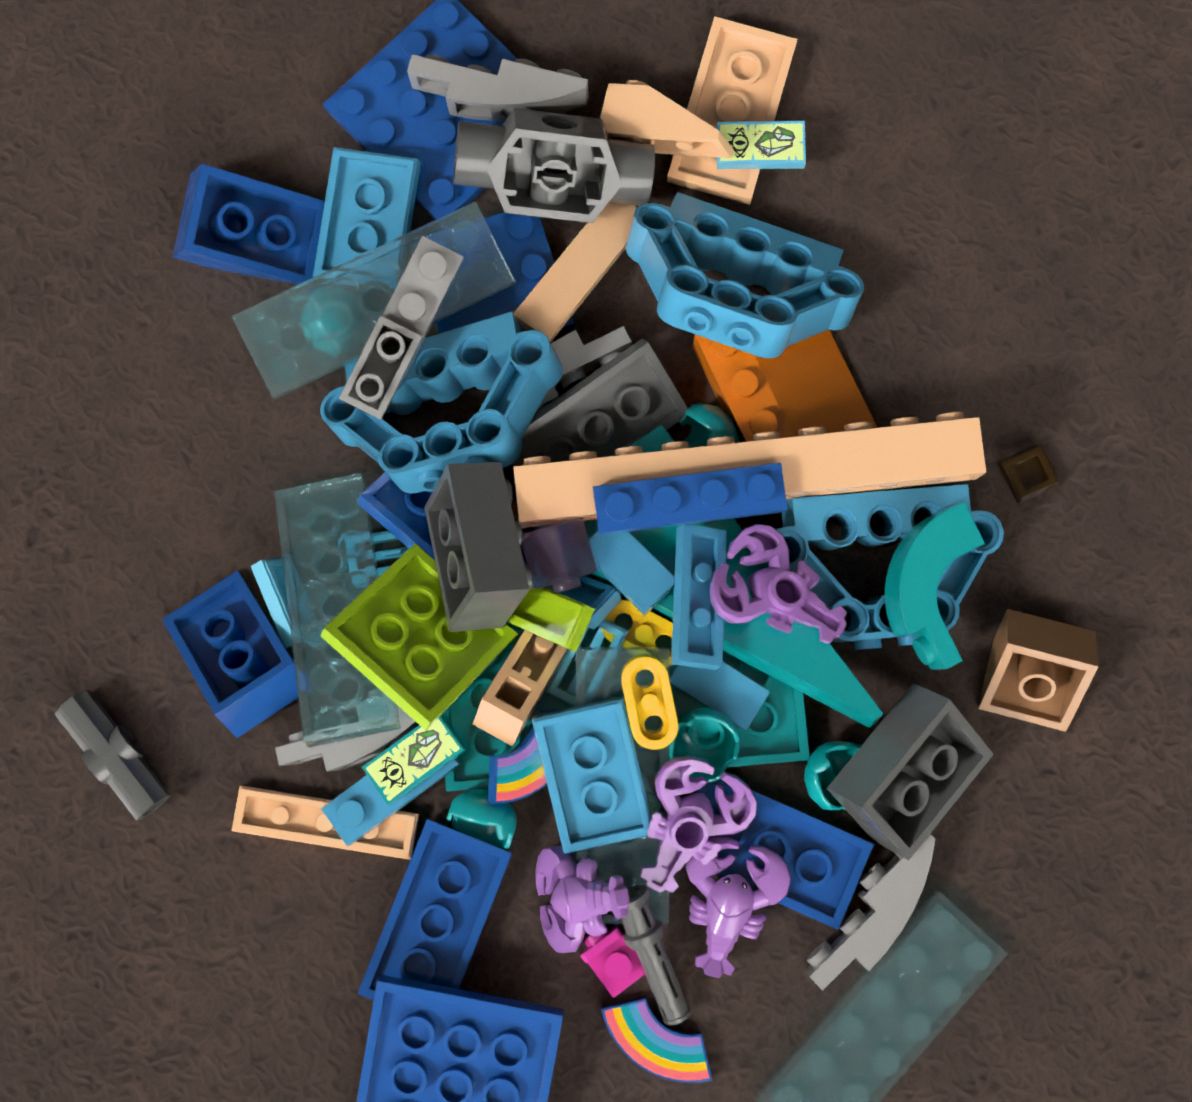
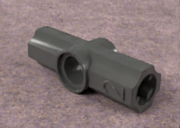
(112, 755)

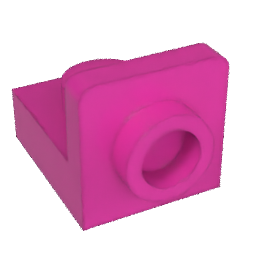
(612, 960)

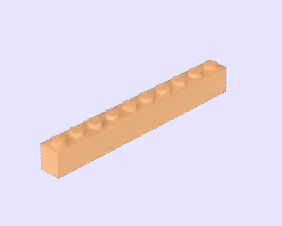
(811, 464)

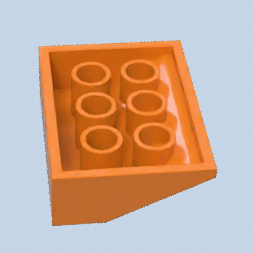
(784, 393)

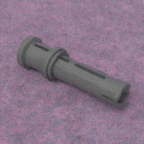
(645, 936)

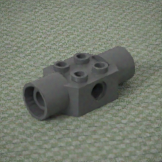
(553, 165)

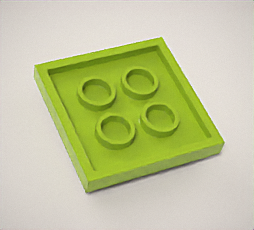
(404, 643)

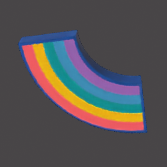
(517, 771)
(654, 1045)

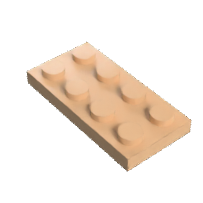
(736, 81)

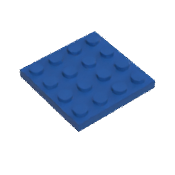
(395, 120)
(456, 1046)

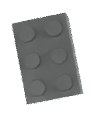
(477, 546)
(910, 770)

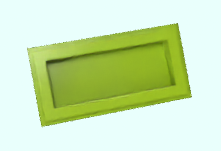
(552, 617)

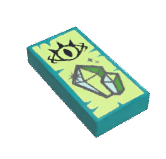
(413, 759)

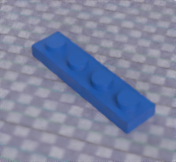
(690, 499)

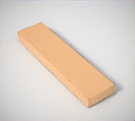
(576, 271)
(302, 820)

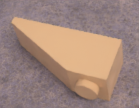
(646, 116)
(518, 687)

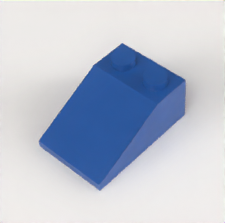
(248, 227)
(234, 654)

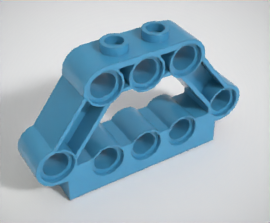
(697, 236)
(480, 355)
(806, 524)

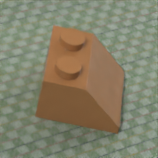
(1038, 670)

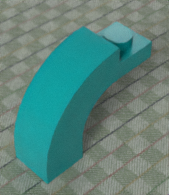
(915, 578)

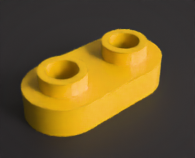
(644, 628)
(648, 701)

